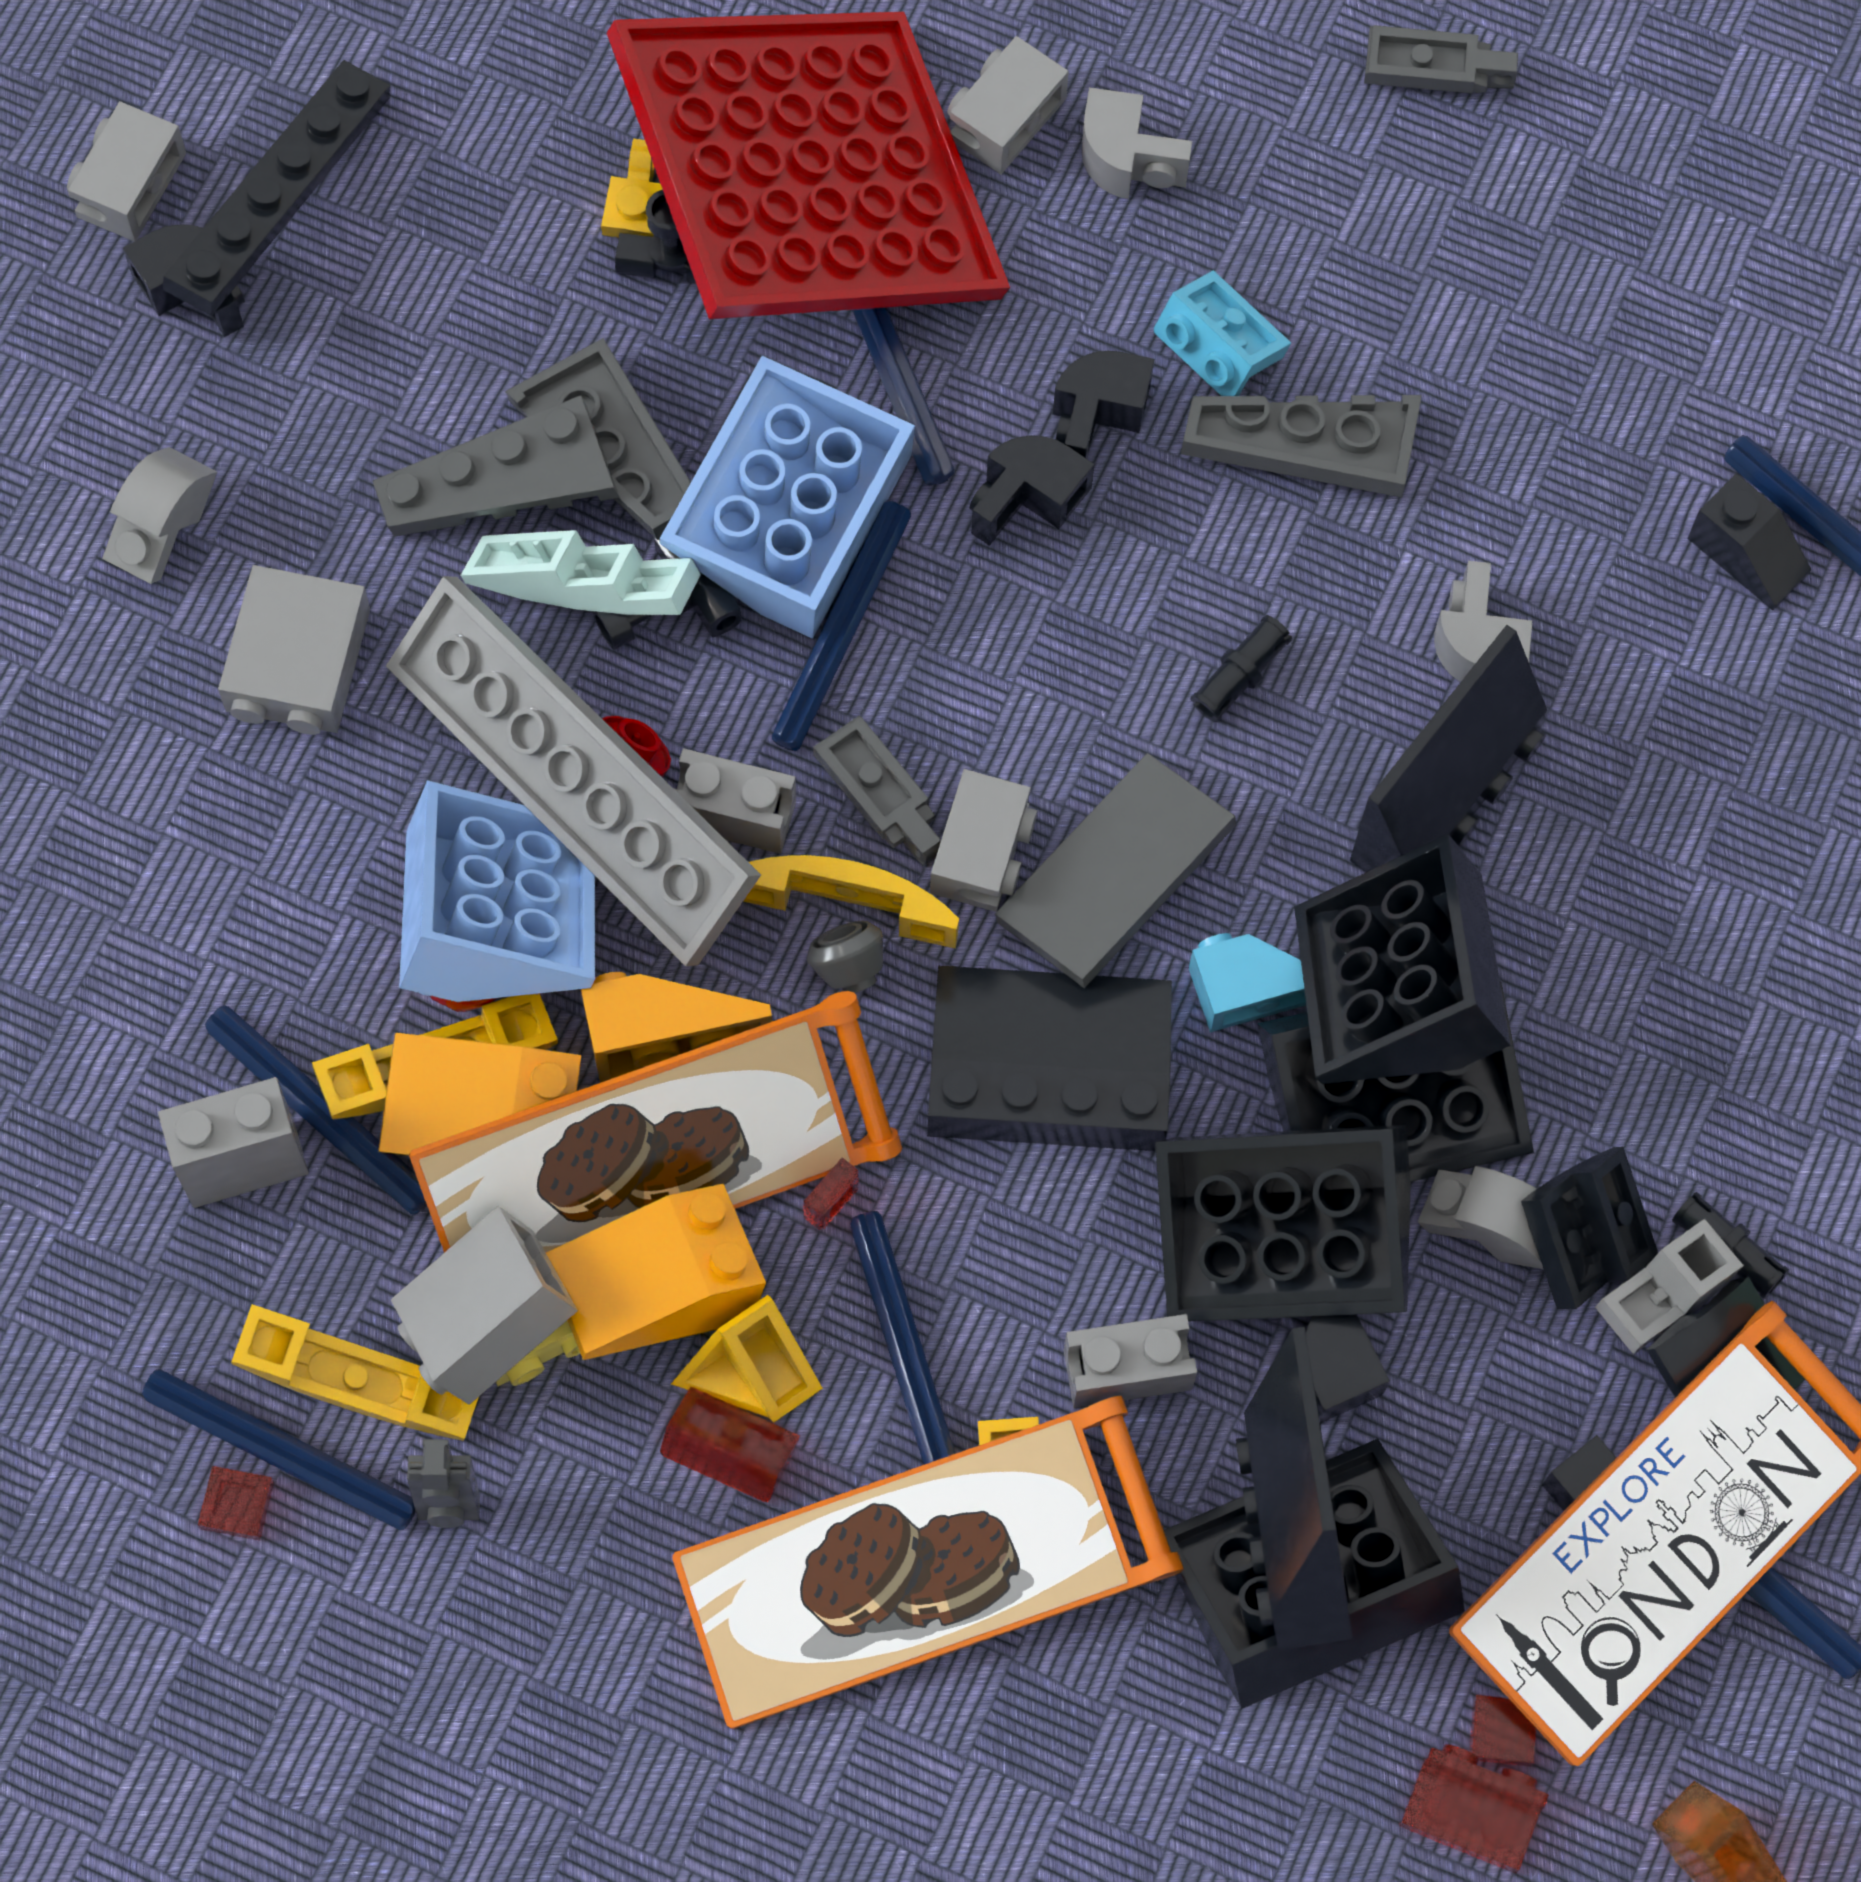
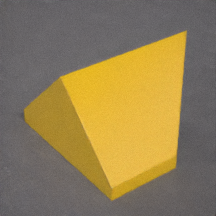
(753, 1364)

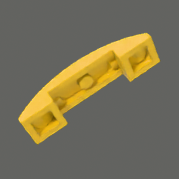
(920, 916)
(358, 1078)
(347, 1375)

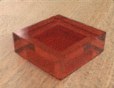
(831, 1194)
(236, 1503)
(1501, 1732)

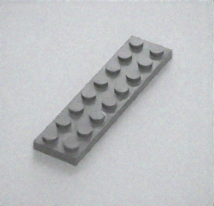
(573, 771)

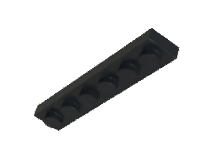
(276, 188)

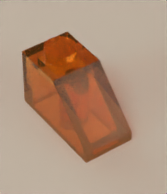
(1714, 1839)

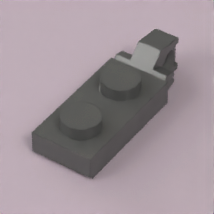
(1436, 61)
(879, 788)
(443, 1485)

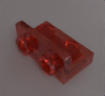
(1474, 1807)

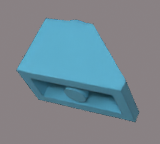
(1244, 980)

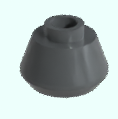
(848, 955)

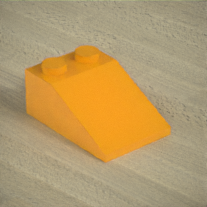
(651, 1019)
(457, 1085)
(659, 1273)

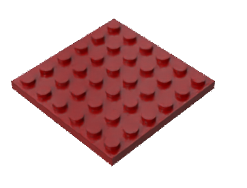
(806, 163)

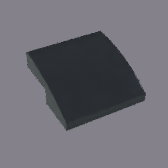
(1589, 1227)
(1701, 1336)

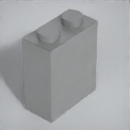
(294, 650)
(233, 1142)
(482, 1306)

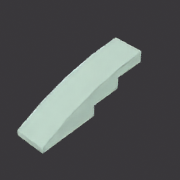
(567, 574)

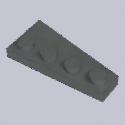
(1330, 442)
(635, 450)
(516, 467)

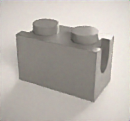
(1007, 103)
(126, 170)
(739, 799)
(981, 841)
(1129, 1360)

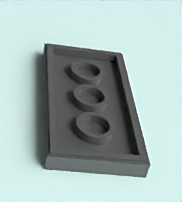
(1115, 870)

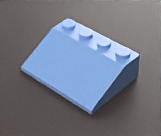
(789, 494)
(492, 902)

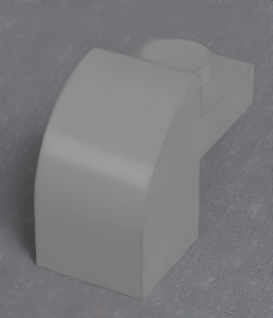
(1118, 153)
(152, 506)
(1466, 628)
(1484, 1210)
(1670, 1287)

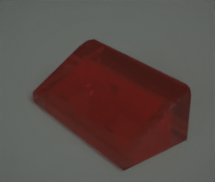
(728, 1444)

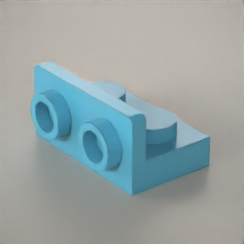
(1219, 334)

